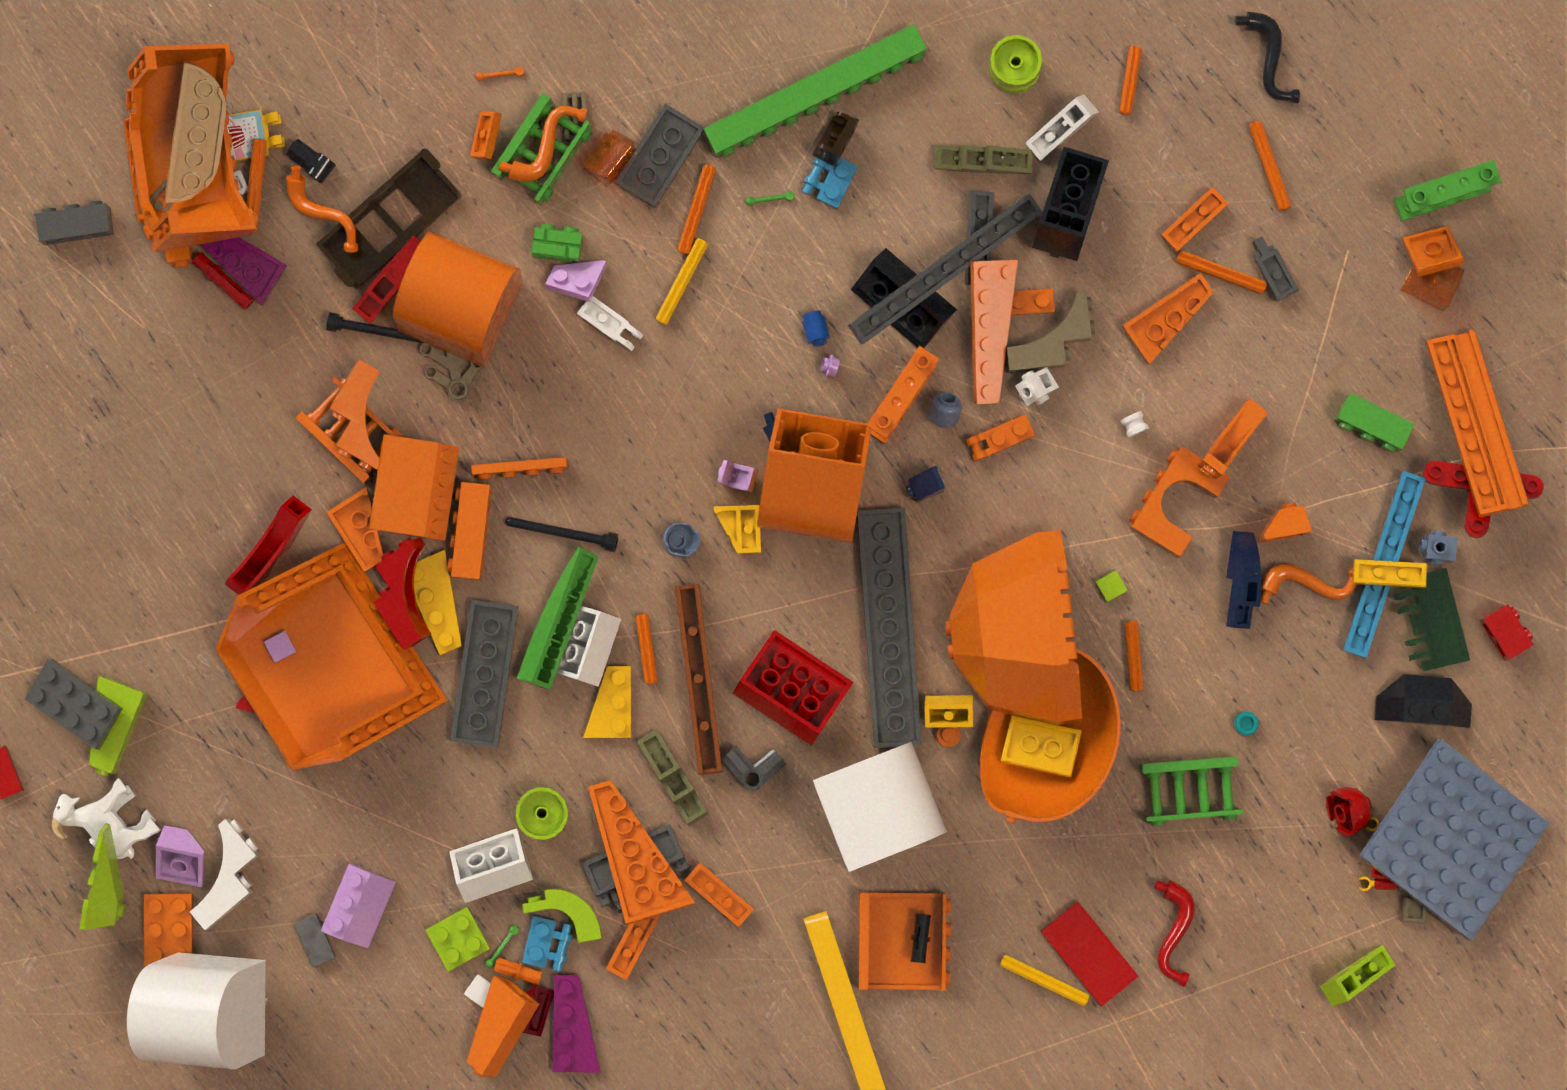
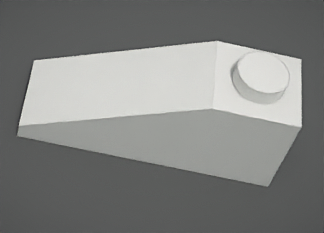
(1062, 127)

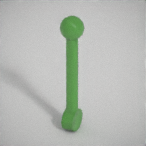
(788, 196)
(490, 963)

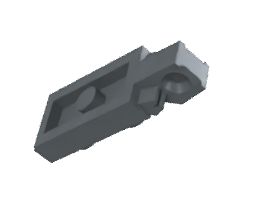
(1274, 270)

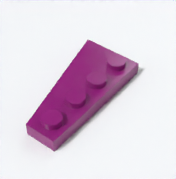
(248, 265)
(572, 1034)

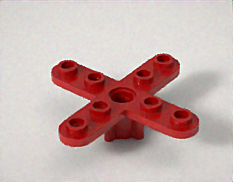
(1454, 476)

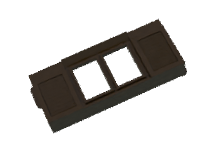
(427, 191)

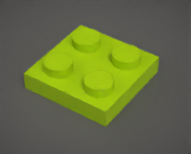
(457, 939)

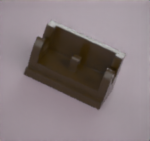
(836, 138)

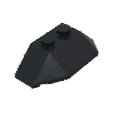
(1424, 701)

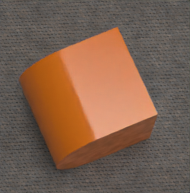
(456, 298)
(813, 475)

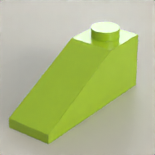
(1357, 976)

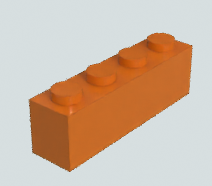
(470, 531)

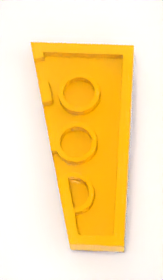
(437, 601)

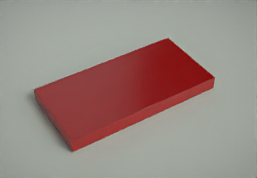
(1089, 953)

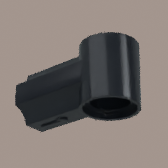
(314, 163)

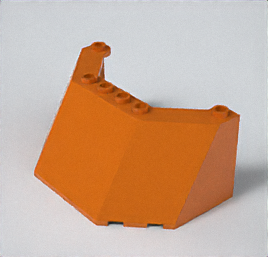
(153, 100)

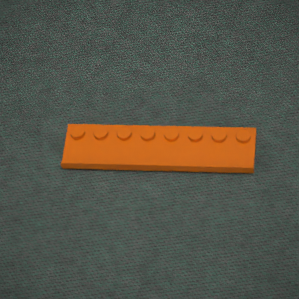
(1477, 423)

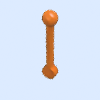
(519, 71)

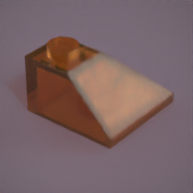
(1434, 288)

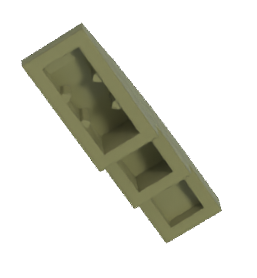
(983, 159)
(672, 777)

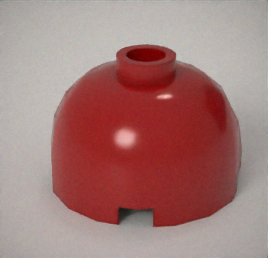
(1349, 809)

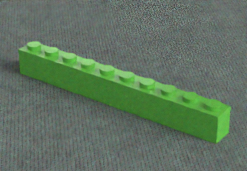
(814, 91)

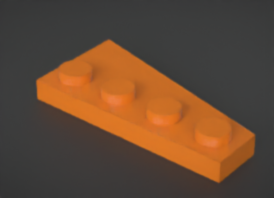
(1163, 320)

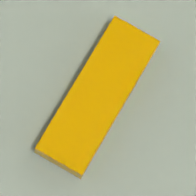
(1389, 573)

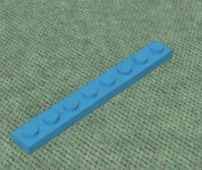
(1387, 549)

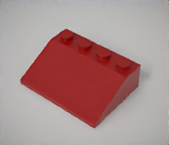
(792, 687)

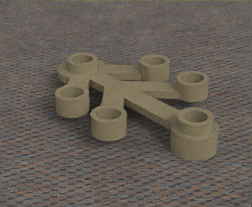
(454, 364)

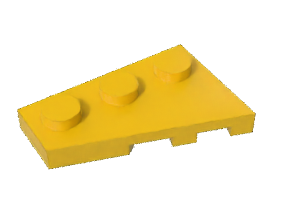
(612, 706)

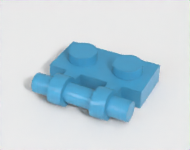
(835, 184)
(540, 940)

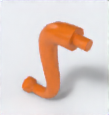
(534, 171)
(300, 201)
(1282, 572)

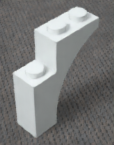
(229, 887)

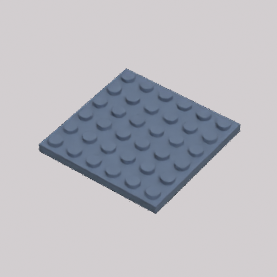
(1454, 839)

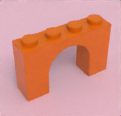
(1151, 521)

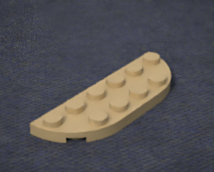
(196, 134)

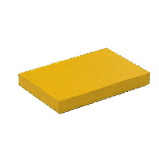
(1041, 746)

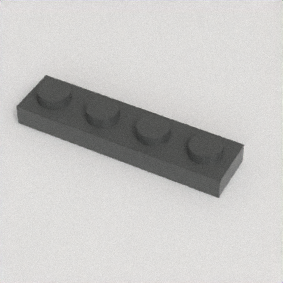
(979, 213)

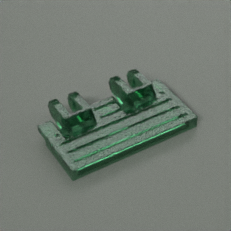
(1437, 620)

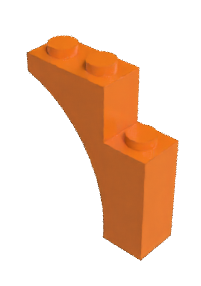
(351, 405)
(1231, 439)

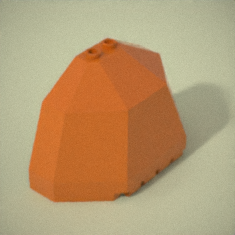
(1014, 634)

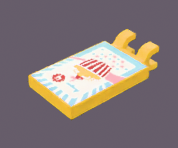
(249, 126)

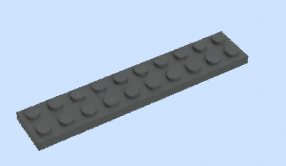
(889, 627)

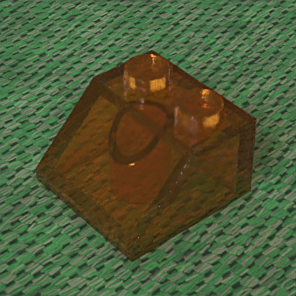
(609, 157)

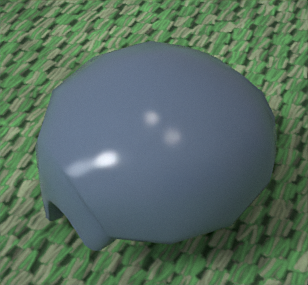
(681, 540)

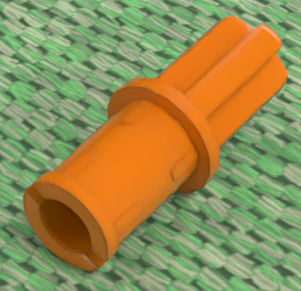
(518, 971)

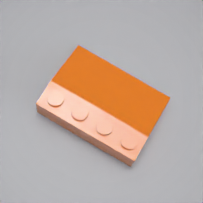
(414, 487)

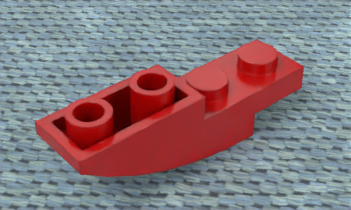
(386, 283)

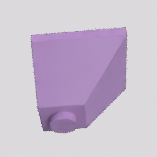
(179, 857)

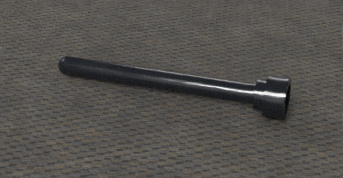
(336, 322)
(607, 541)

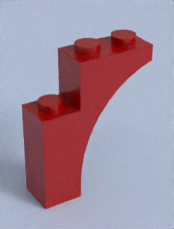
(270, 547)
(398, 600)

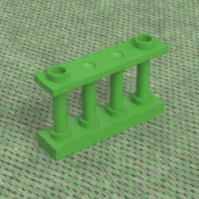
(531, 128)
(1447, 190)
(1201, 768)

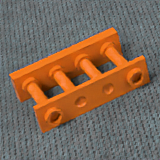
(902, 394)
(328, 437)

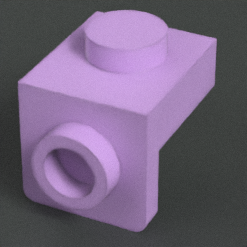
(737, 476)

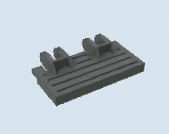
(601, 875)

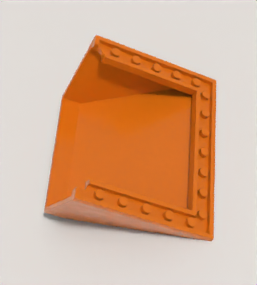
(348, 671)

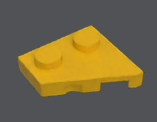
(741, 527)

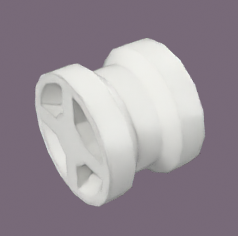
(1134, 424)

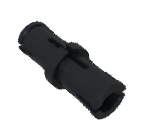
(920, 938)

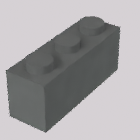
(74, 223)

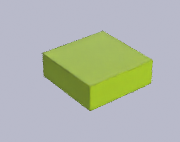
(1111, 586)

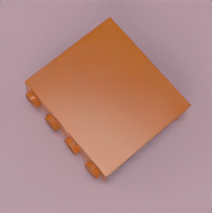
(886, 941)

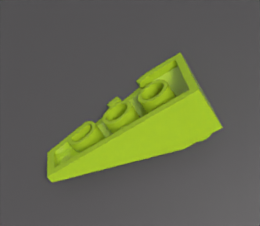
(106, 896)

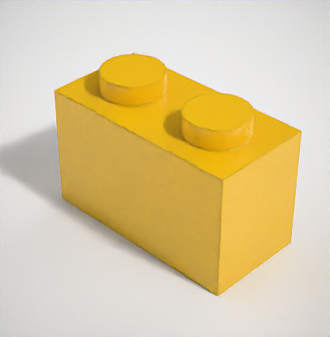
(949, 711)

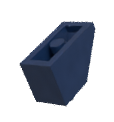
(925, 485)

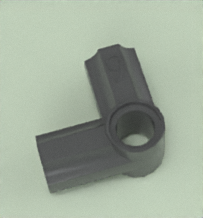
(742, 767)

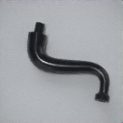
(1267, 25)

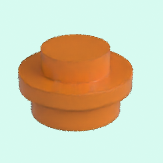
(948, 736)

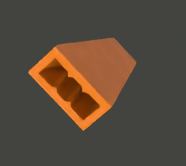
(500, 1026)

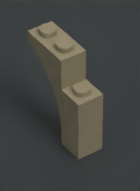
(1050, 349)

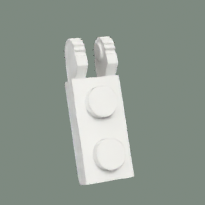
(608, 322)

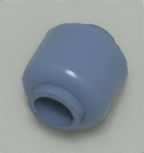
(945, 410)

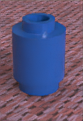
(815, 328)

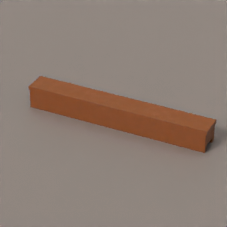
(698, 679)

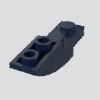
(1245, 571)

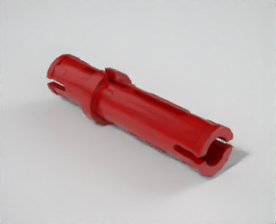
(215, 274)

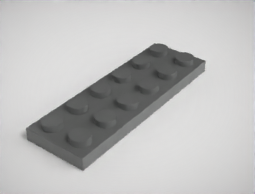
(484, 673)

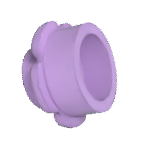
(830, 366)

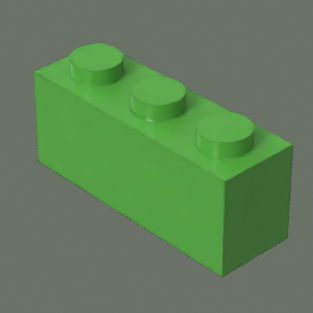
(1374, 423)

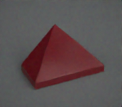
(544, 998)

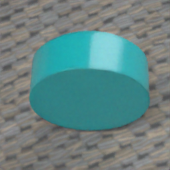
(1246, 723)

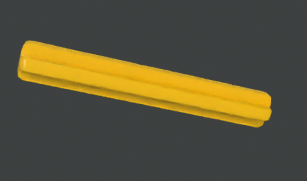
(681, 281)
(1044, 980)

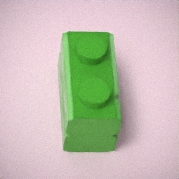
(557, 244)

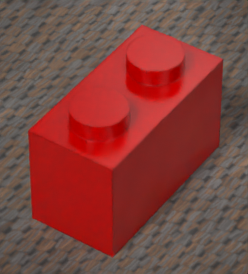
(1507, 632)

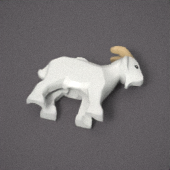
(103, 811)

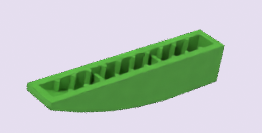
(557, 621)

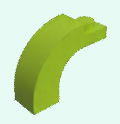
(577, 908)

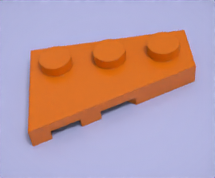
(353, 523)

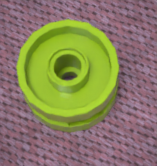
(1015, 50)
(538, 799)

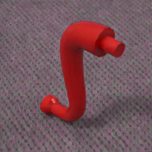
(1186, 910)

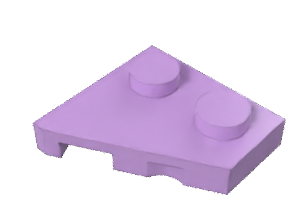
(576, 279)

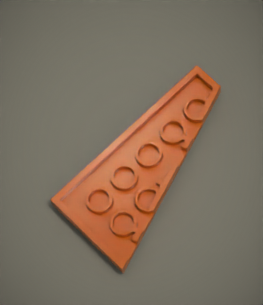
(639, 870)

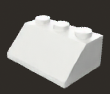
(589, 646)
(490, 865)

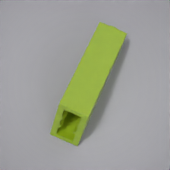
(112, 751)

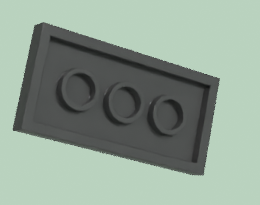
(660, 155)
(74, 704)

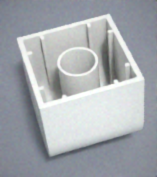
(879, 806)
(199, 1011)

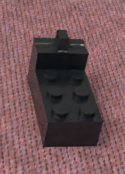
(1070, 204)

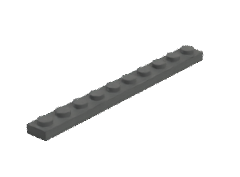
(944, 269)

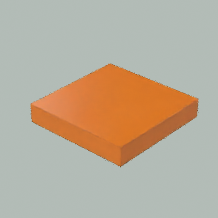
(1433, 251)

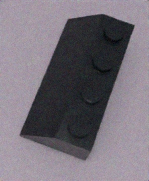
(885, 276)

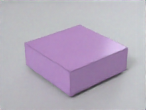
(280, 647)

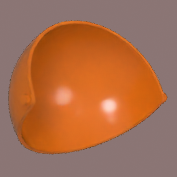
(1047, 796)

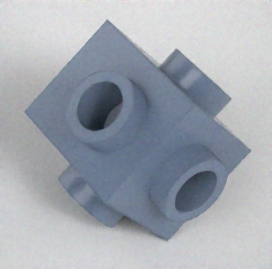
(1446, 544)

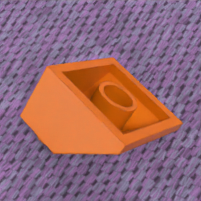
(1286, 523)

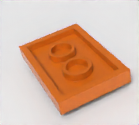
(167, 925)

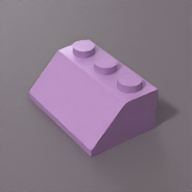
(358, 906)

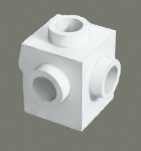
(1036, 386)

